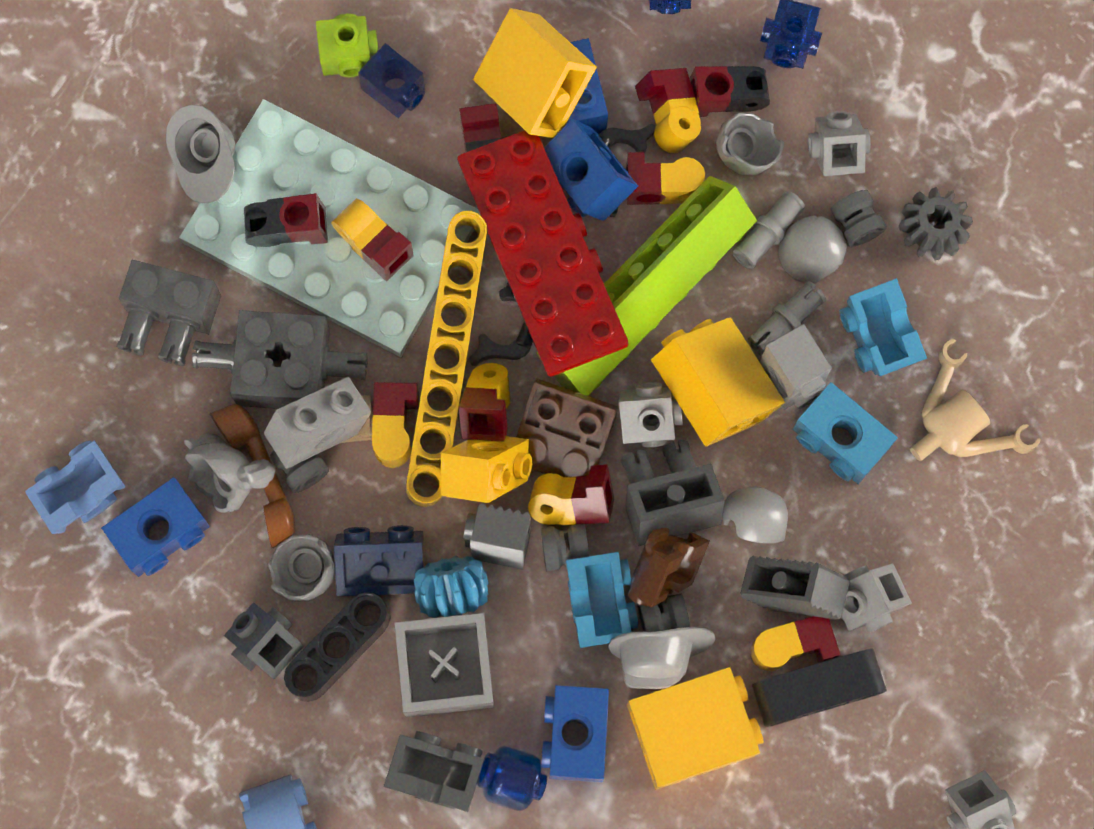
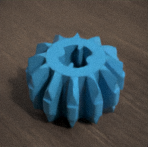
(451, 587)

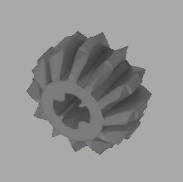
(946, 213)

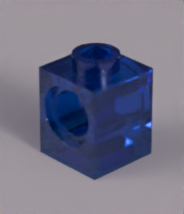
(389, 65)

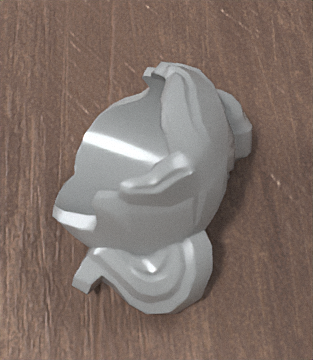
(224, 472)

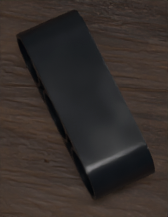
(343, 625)
(819, 687)

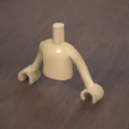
(959, 420)

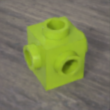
(345, 44)

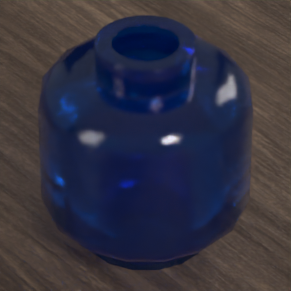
(512, 778)

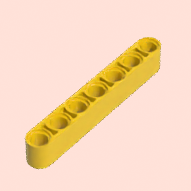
(447, 337)

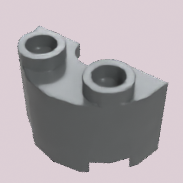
(435, 772)

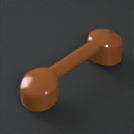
(240, 430)

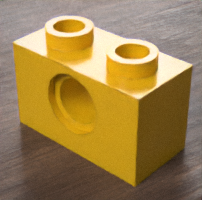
(485, 468)

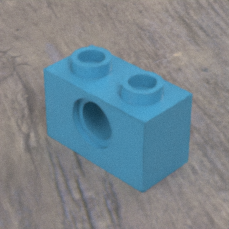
(837, 410)

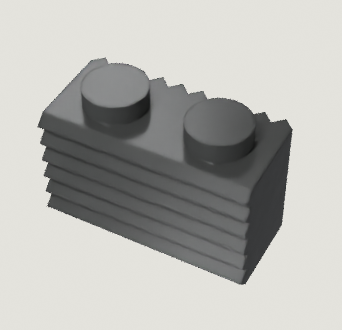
(498, 536)
(795, 587)

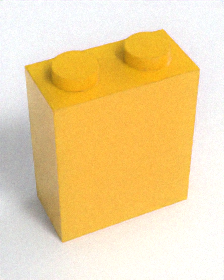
(534, 73)
(716, 380)
(695, 727)

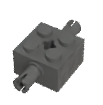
(266, 337)

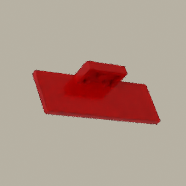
(543, 252)

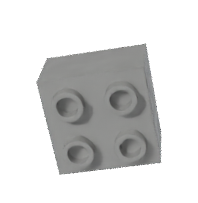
(444, 665)

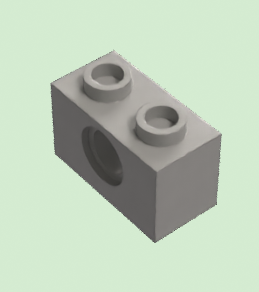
(796, 367)
(317, 422)

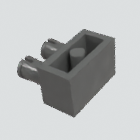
(168, 297)
(679, 501)

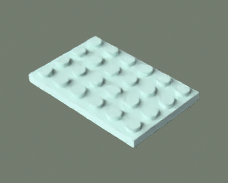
(291, 157)

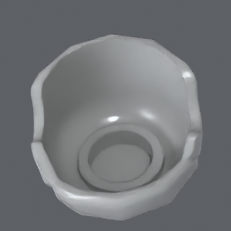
(748, 144)
(812, 249)
(757, 514)
(302, 568)

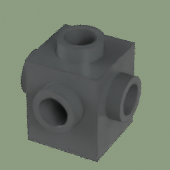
(263, 640)

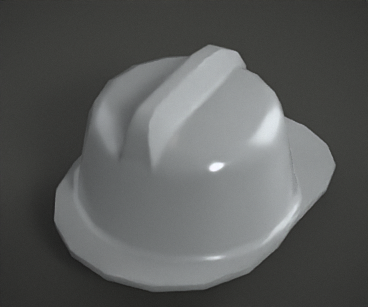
(201, 152)
(659, 657)

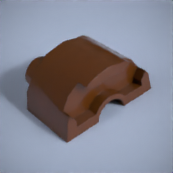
(666, 566)

